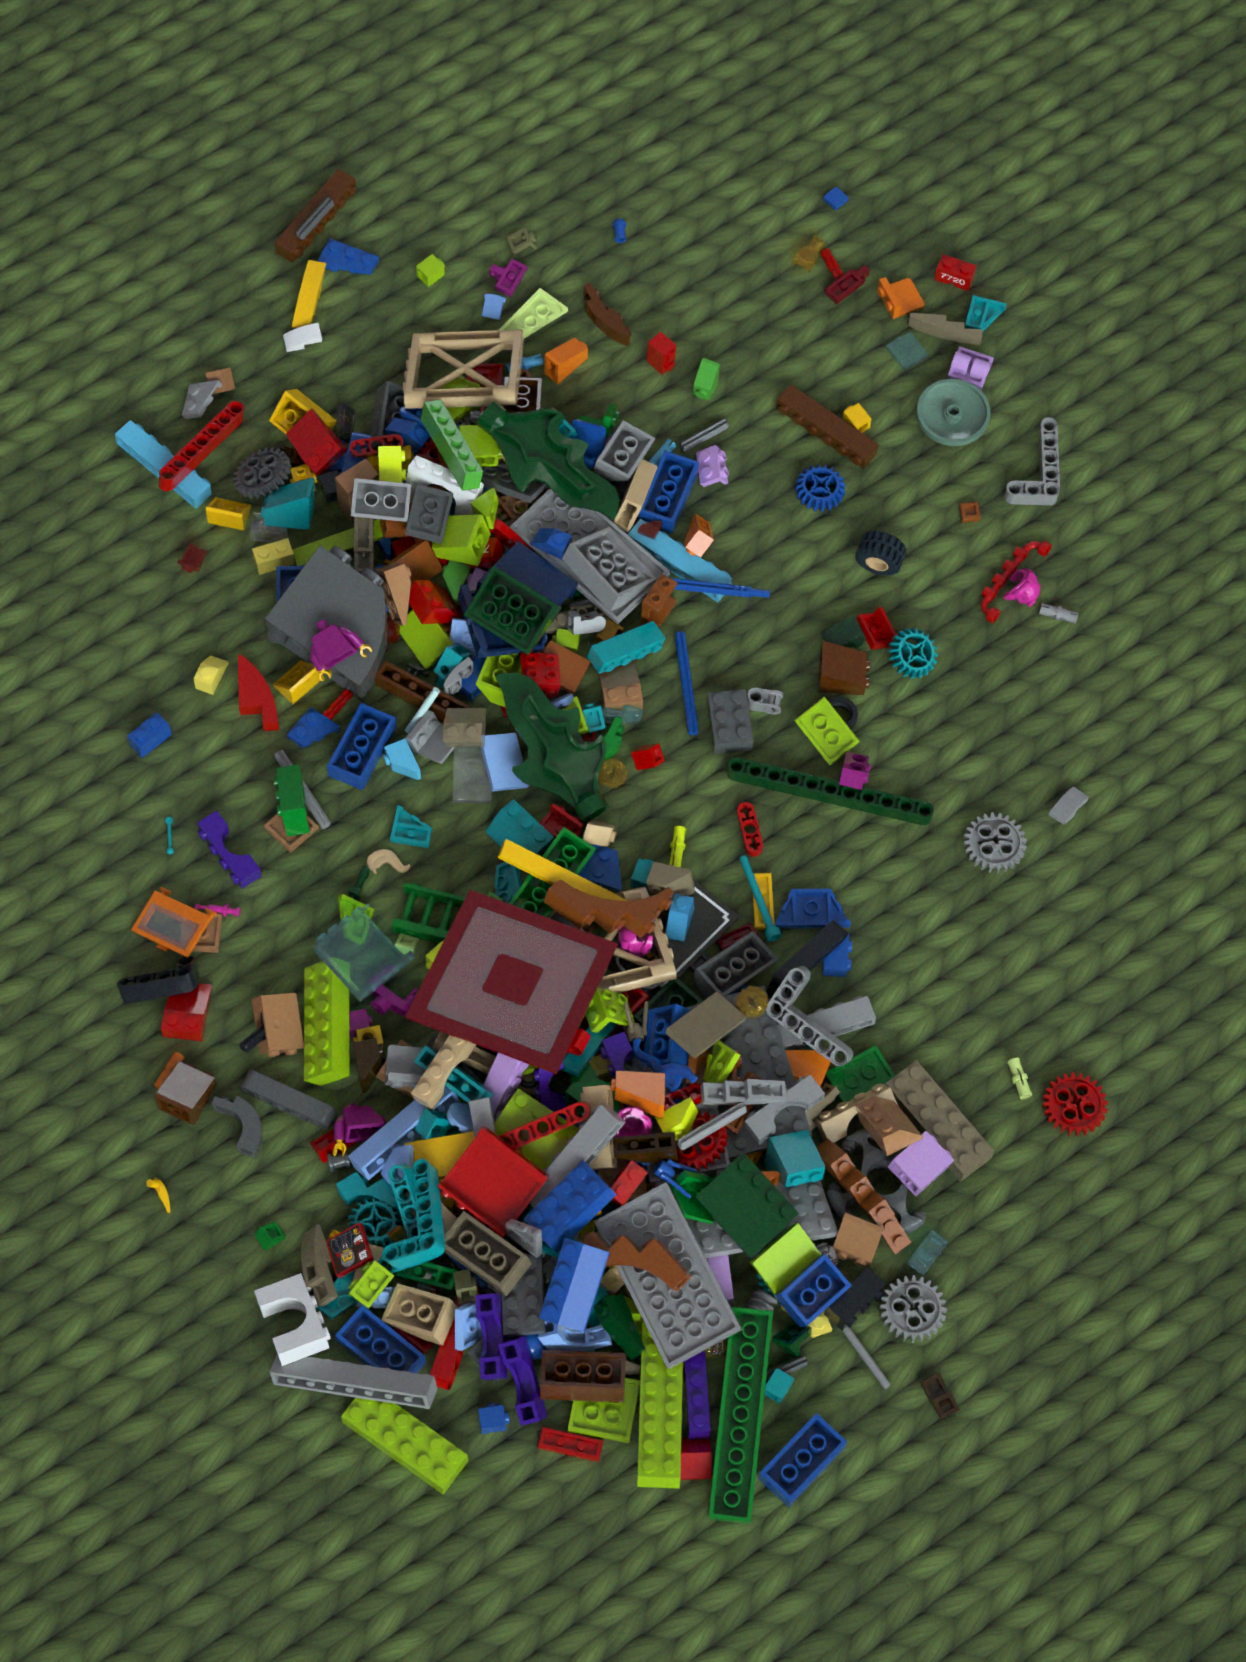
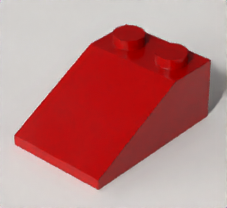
(316, 443)
(432, 603)
(187, 1014)

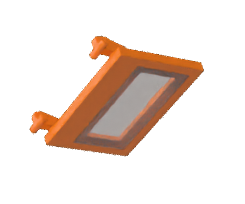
(171, 923)

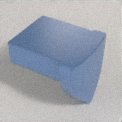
(493, 306)

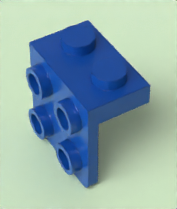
(594, 436)

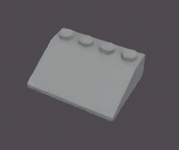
(608, 568)

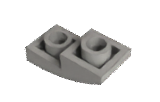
(454, 680)
(1068, 805)

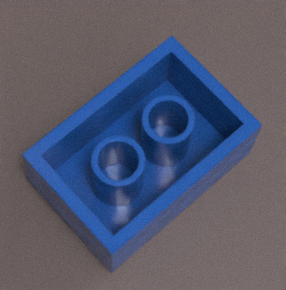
(813, 1290)

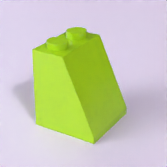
(463, 539)

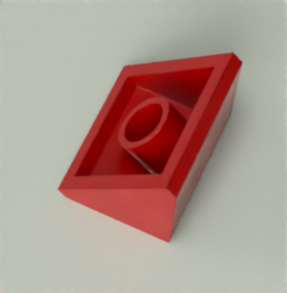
(696, 1459)

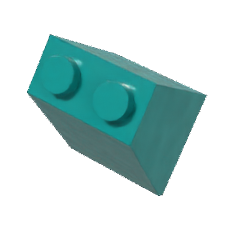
(290, 505)
(794, 1158)

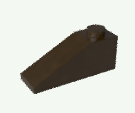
(646, 1148)

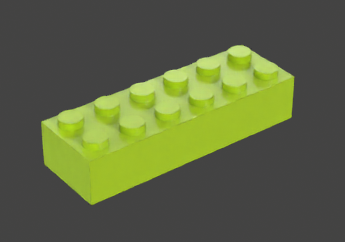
(325, 1026)
(406, 1441)

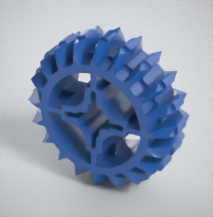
(820, 481)

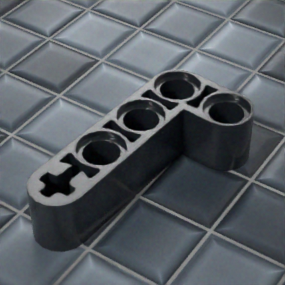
(160, 983)

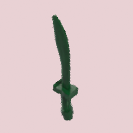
(354, 892)

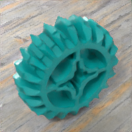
(900, 646)
(383, 1222)

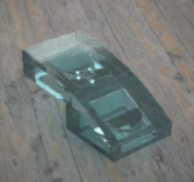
(628, 714)
(927, 1252)

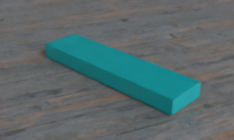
(575, 1064)

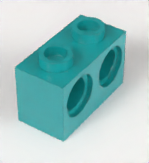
(434, 1125)

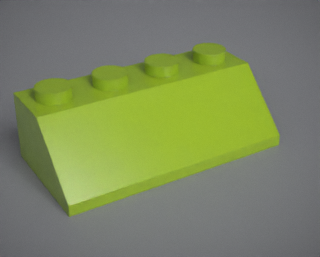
(497, 665)

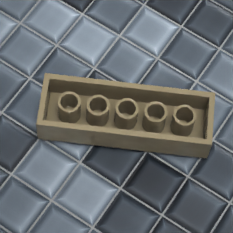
(934, 1112)

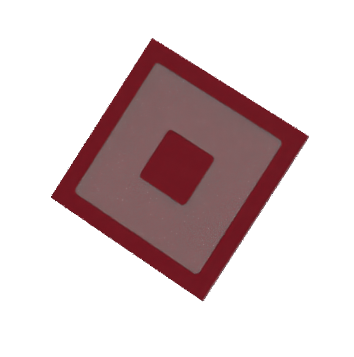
(512, 981)

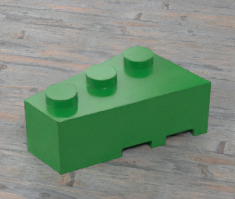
(291, 799)

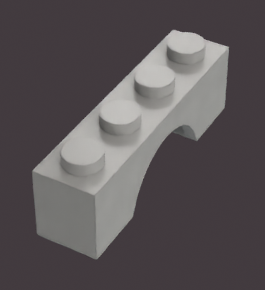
(804, 1094)

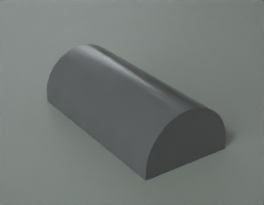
(734, 966)

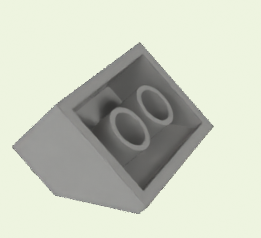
(623, 453)
(380, 500)

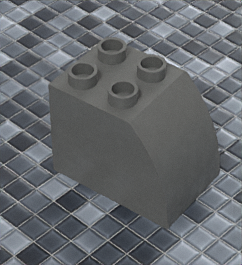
(342, 596)

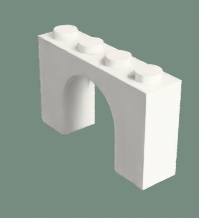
(426, 472)
(307, 1338)

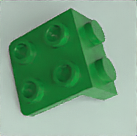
(610, 419)
(693, 1184)

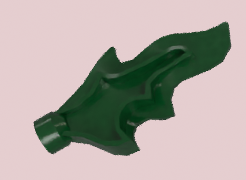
(542, 453)
(556, 752)

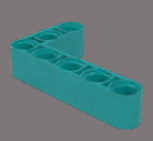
(404, 1204)
(429, 1221)

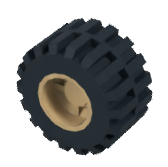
(880, 553)

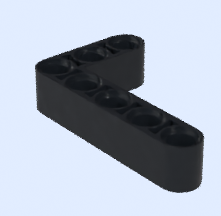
(809, 956)

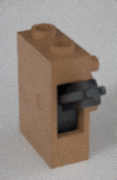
(276, 1025)

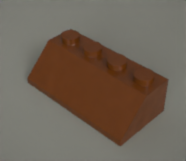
(582, 1376)

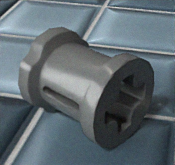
(338, 1161)

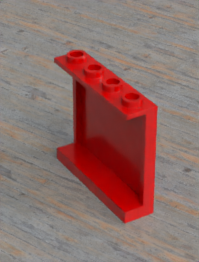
(493, 1181)

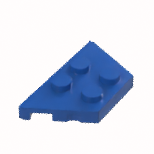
(603, 868)
(811, 910)

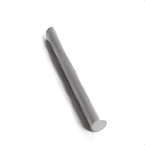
(866, 1357)

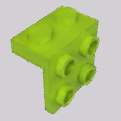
(606, 1008)

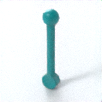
(169, 821)

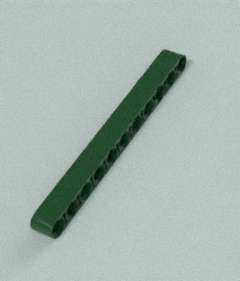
(822, 784)

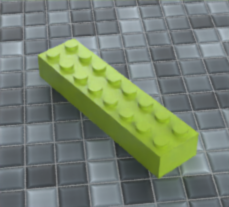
(659, 1419)

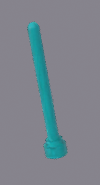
(772, 932)

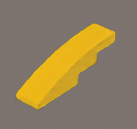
(309, 294)

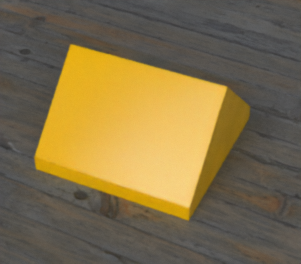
(228, 513)
(297, 681)

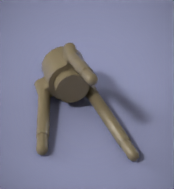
(634, 1030)

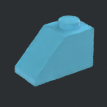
(401, 759)

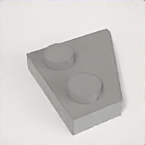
(199, 398)
(526, 1236)

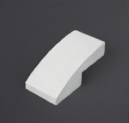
(302, 336)

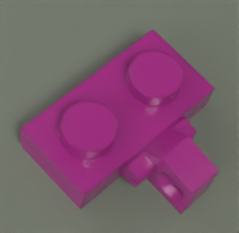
(508, 277)

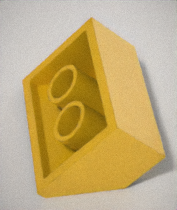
(293, 407)

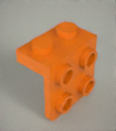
(899, 297)

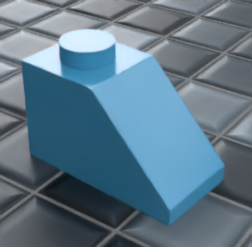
(680, 917)

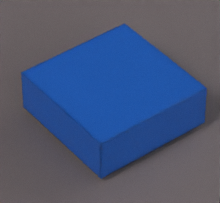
(835, 198)

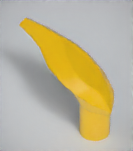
(161, 1191)

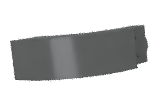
(252, 1135)

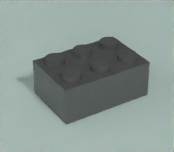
(729, 721)

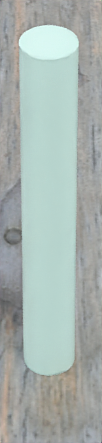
(423, 709)

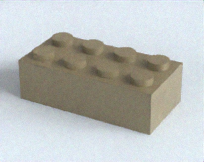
(485, 1253)

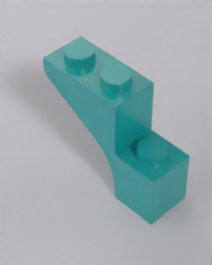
(355, 1189)

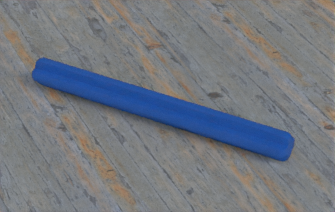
(686, 683)

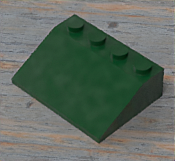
(512, 610)
(746, 1205)

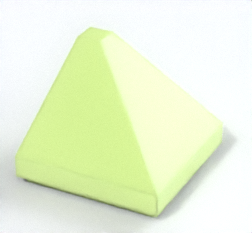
(406, 943)

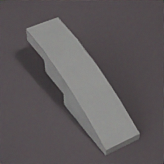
(748, 1092)

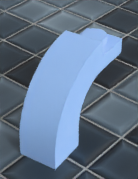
(568, 1339)

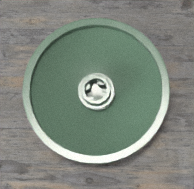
(953, 412)

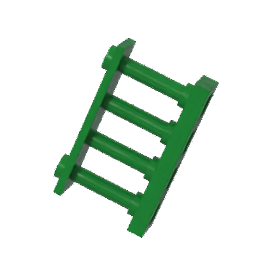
(422, 929)

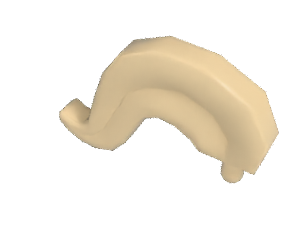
(384, 856)

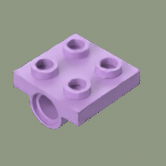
(970, 367)

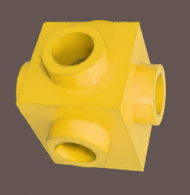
(301, 473)

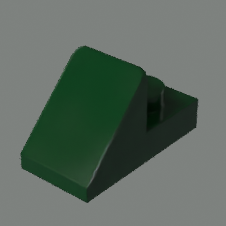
(791, 1337)

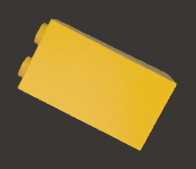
(442, 1151)

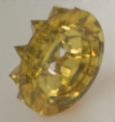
(620, 770)
(761, 1002)

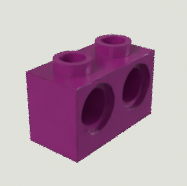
(855, 770)

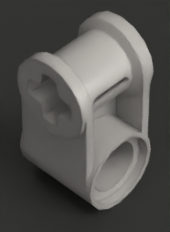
(765, 700)

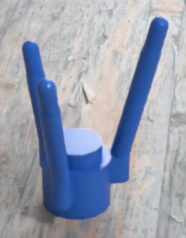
(665, 1172)

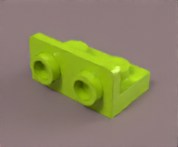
(371, 1284)

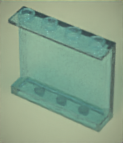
(360, 953)

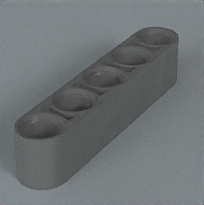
(288, 1099)

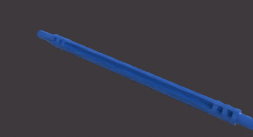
(720, 588)

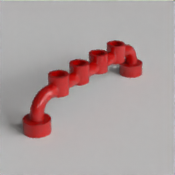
(1010, 567)

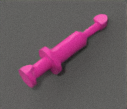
(225, 910)

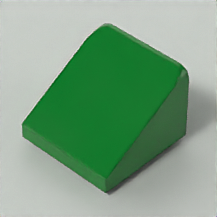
(269, 1235)

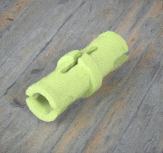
(1019, 1078)

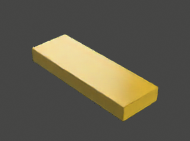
(764, 882)

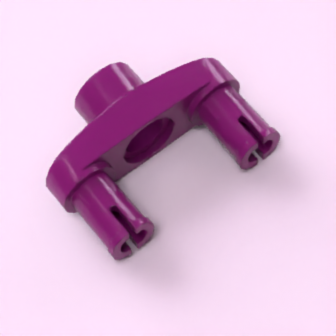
(387, 1000)

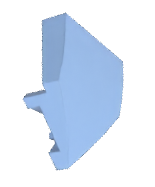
(399, 1155)

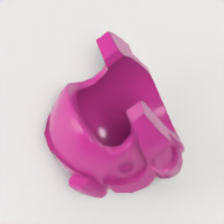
(1027, 590)
(633, 944)
(636, 1122)

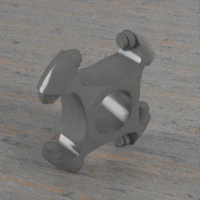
(874, 1160)

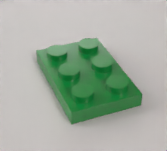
(860, 1074)

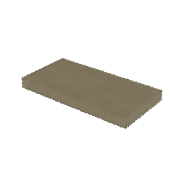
(705, 1024)

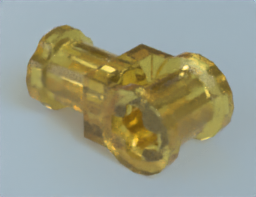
(809, 254)

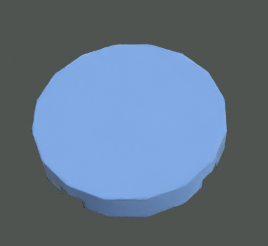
(563, 700)
(460, 1115)

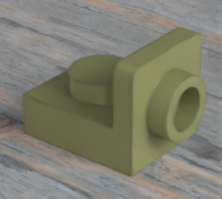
(521, 240)

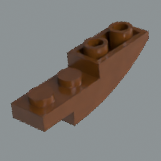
(605, 319)

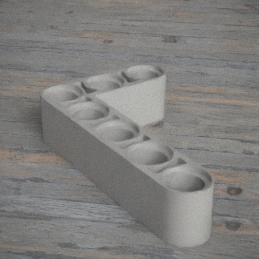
(1047, 468)
(803, 1020)

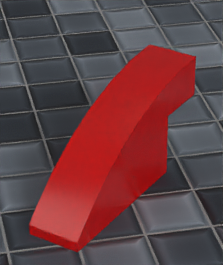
(256, 695)

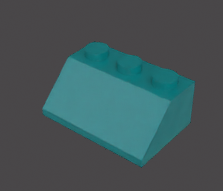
(519, 827)

